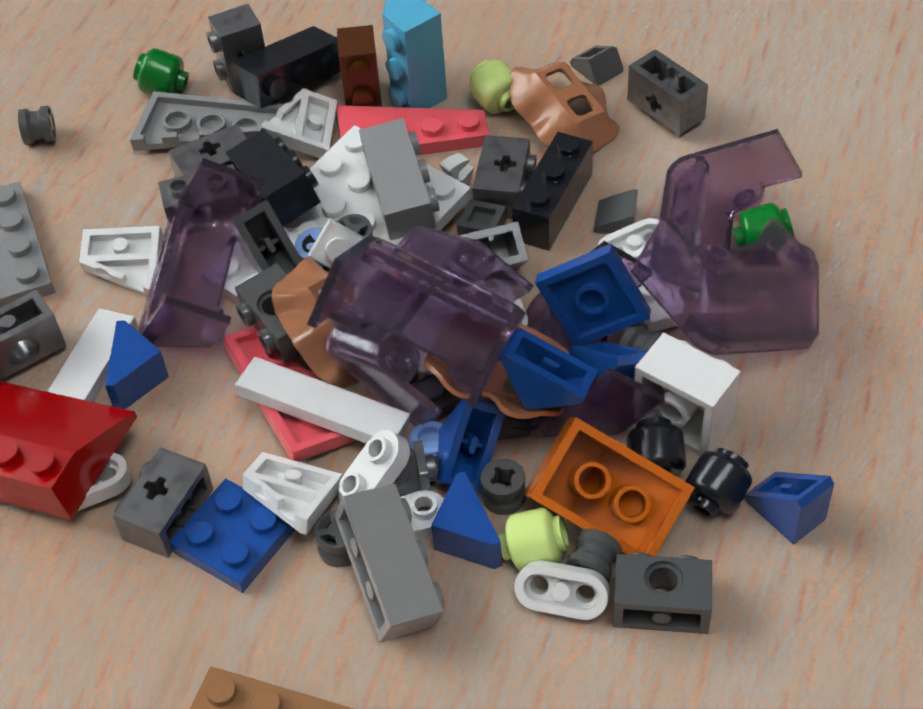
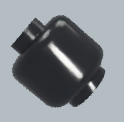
(660, 443)
(719, 482)

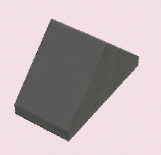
(264, 239)

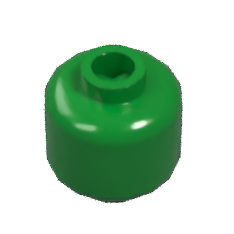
(160, 72)
(755, 219)

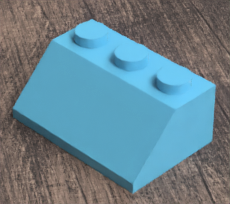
(414, 53)

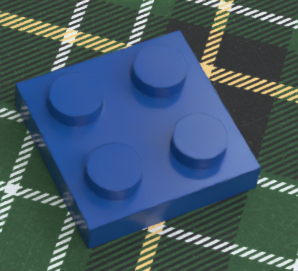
(593, 295)
(231, 536)

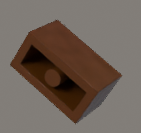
(359, 66)

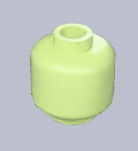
(491, 86)
(534, 537)

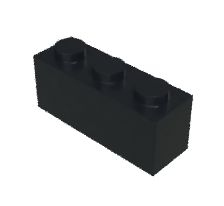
(285, 67)
(287, 183)
(553, 190)

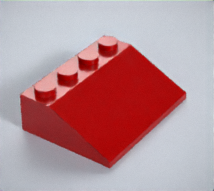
(54, 447)

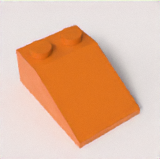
(608, 488)

